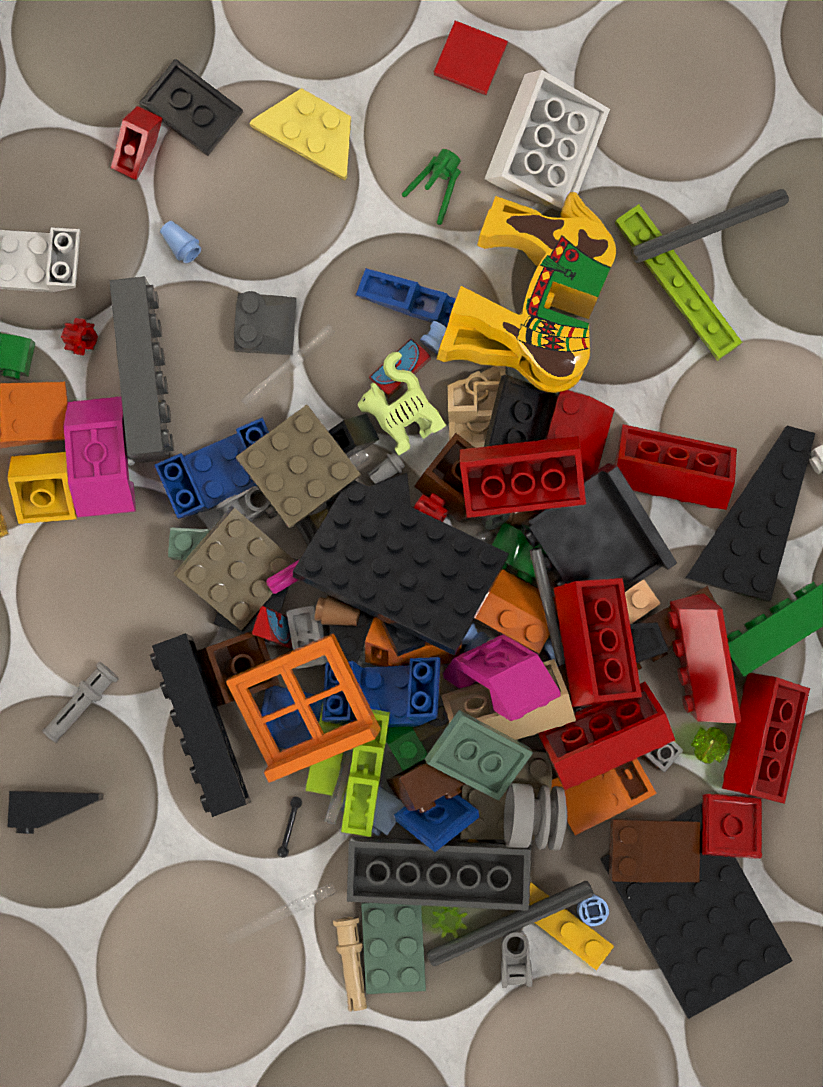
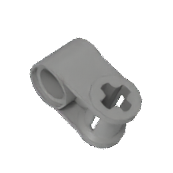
(244, 504)
(516, 965)

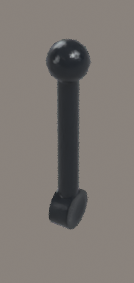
(296, 803)

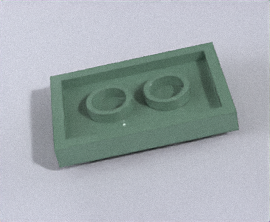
(478, 755)
(393, 948)

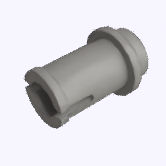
(386, 468)

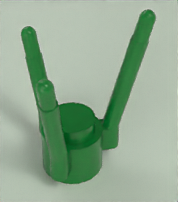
(442, 166)

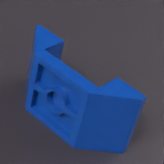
(209, 474)
(404, 691)

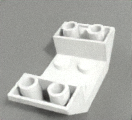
(39, 260)

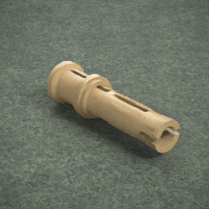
(350, 949)

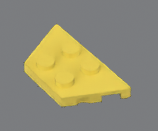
(309, 129)

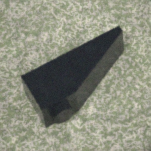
(41, 808)

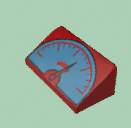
(412, 360)
(272, 627)

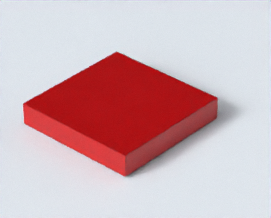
(470, 57)
(732, 826)

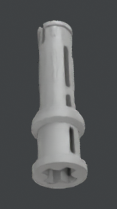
(89, 691)

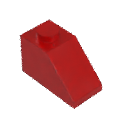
(136, 141)

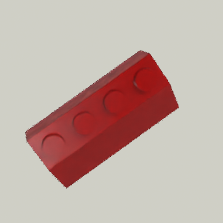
(582, 417)
(677, 467)
(522, 476)
(597, 642)
(704, 659)
(606, 737)
(766, 737)

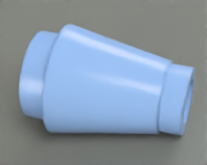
(182, 244)

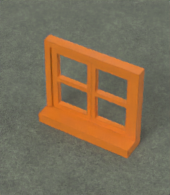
(321, 744)

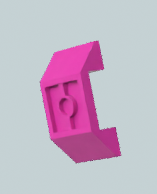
(98, 458)
(510, 671)

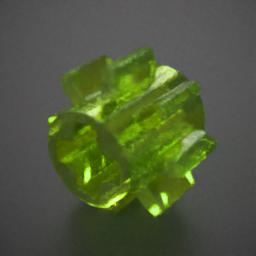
(710, 745)
(445, 927)

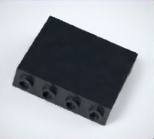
(600, 539)

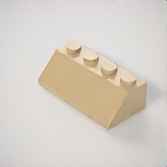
(477, 702)

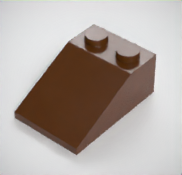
(654, 851)

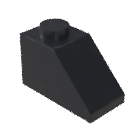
(354, 434)

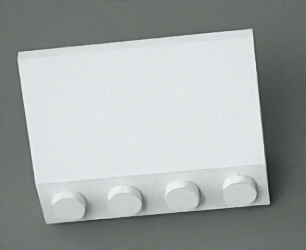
(547, 141)

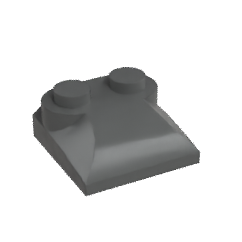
(264, 323)

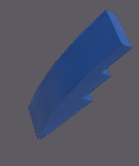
(406, 297)

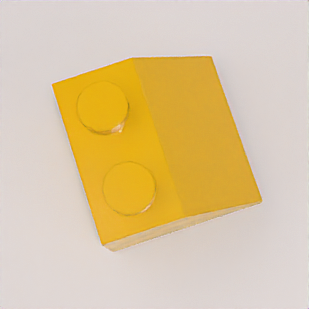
(40, 488)

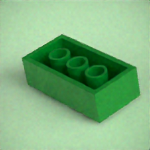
(777, 632)

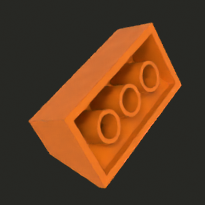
(515, 611)

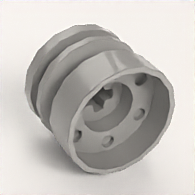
(538, 817)

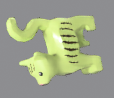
(405, 410)

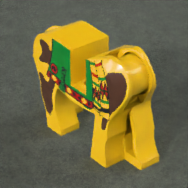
(572, 266)

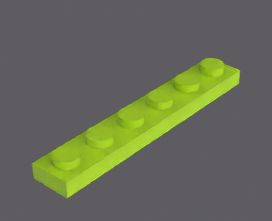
(681, 286)

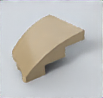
(472, 404)

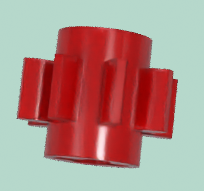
(79, 336)
(432, 506)

